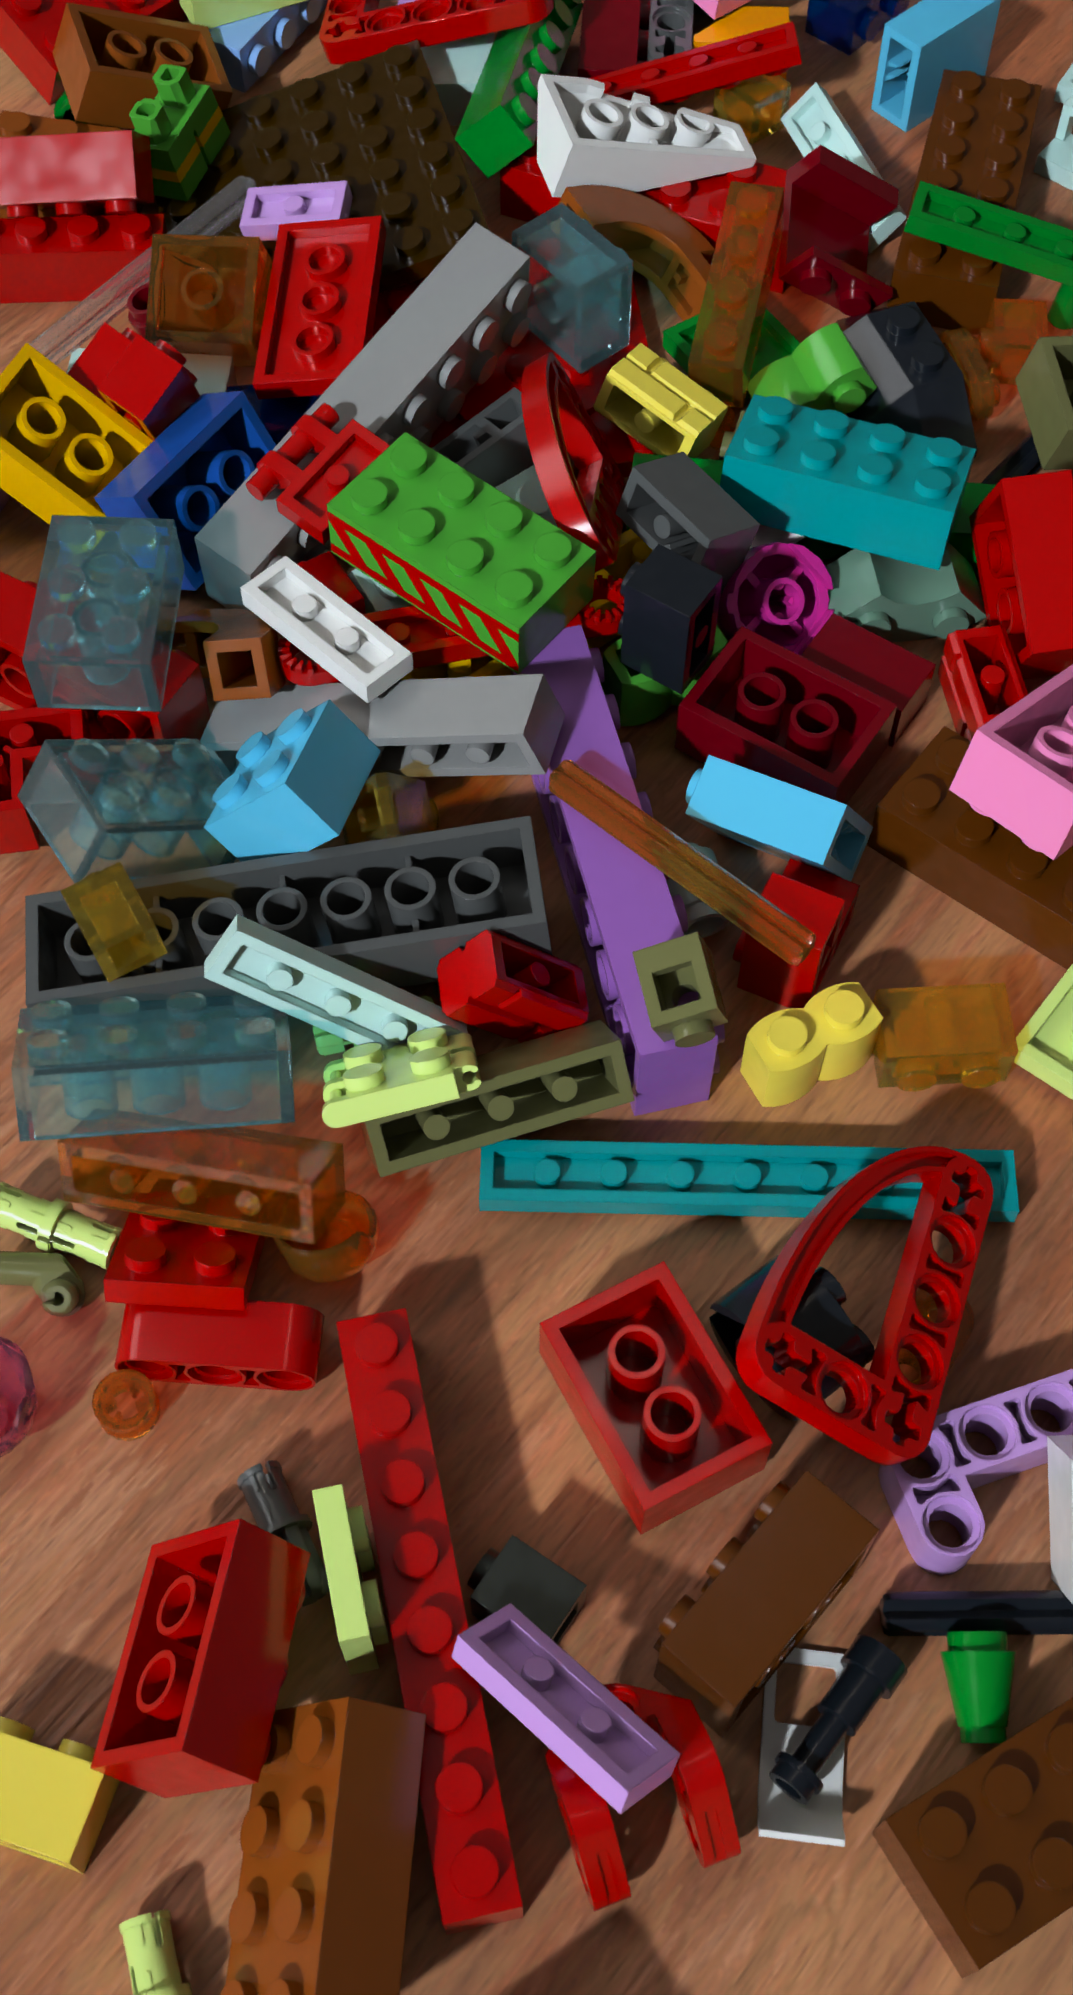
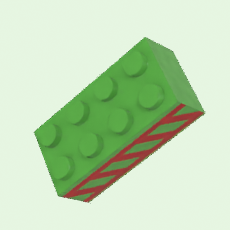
(461, 551)

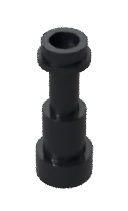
(868, 1674)

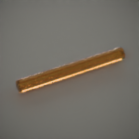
(682, 863)

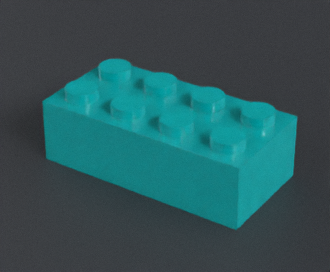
(847, 480)

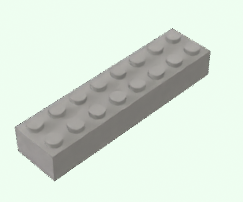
(397, 384)

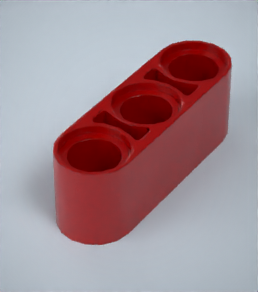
(253, 1348)

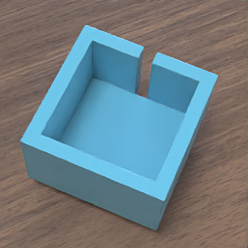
(293, 785)

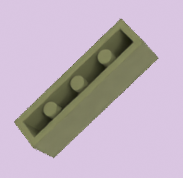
(519, 1093)

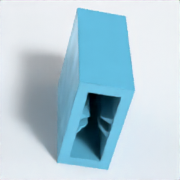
(922, 45)
(777, 817)

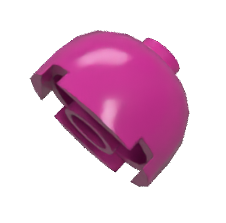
(778, 595)

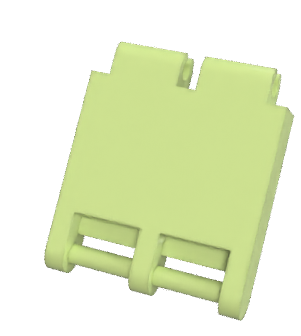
(395, 1080)

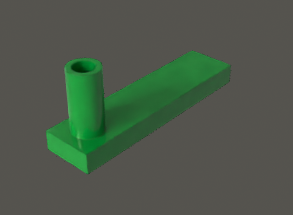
(1000, 237)

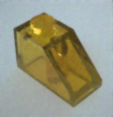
(390, 808)

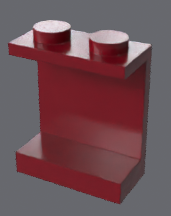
(827, 231)

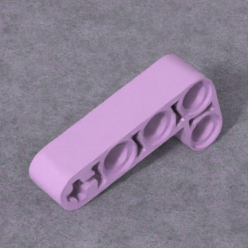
(960, 1469)

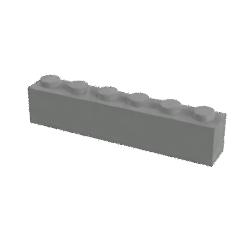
(417, 724)

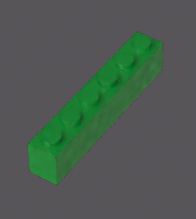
(504, 104)

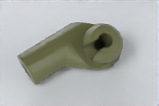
(50, 1277)

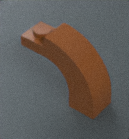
(653, 236)
(233, 651)

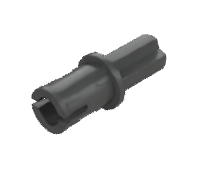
(279, 1515)

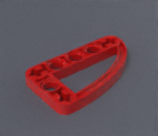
(360, 29)
(560, 423)
(883, 1388)

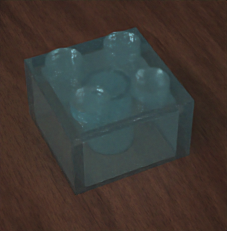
(578, 287)

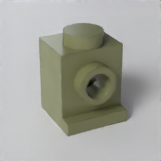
(668, 973)

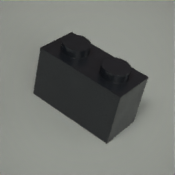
(669, 617)

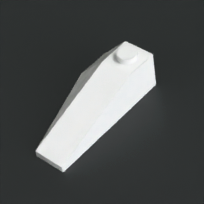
(627, 143)

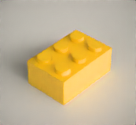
(59, 439)

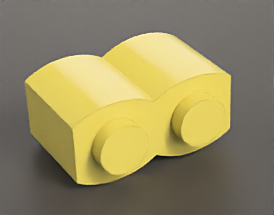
(810, 1044)

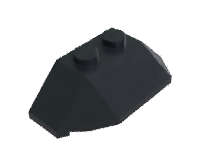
(913, 374)

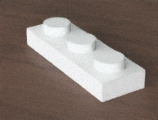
(327, 629)

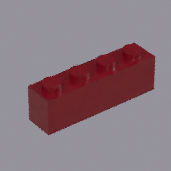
(613, 35)

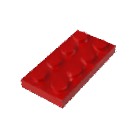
(318, 304)

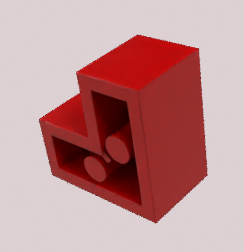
(136, 378)
(20, 742)
(819, 903)

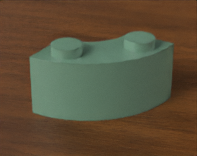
(903, 598)

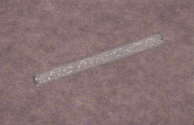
(112, 297)

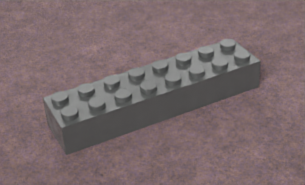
(370, 904)

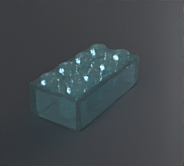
(150, 1066)

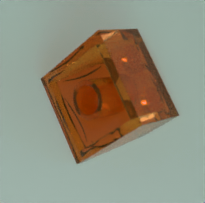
(208, 294)

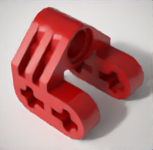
(698, 1786)

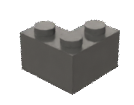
(688, 513)

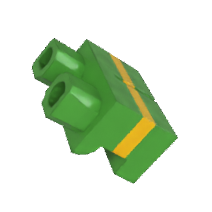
(183, 131)

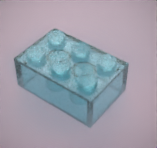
(104, 613)
(125, 804)

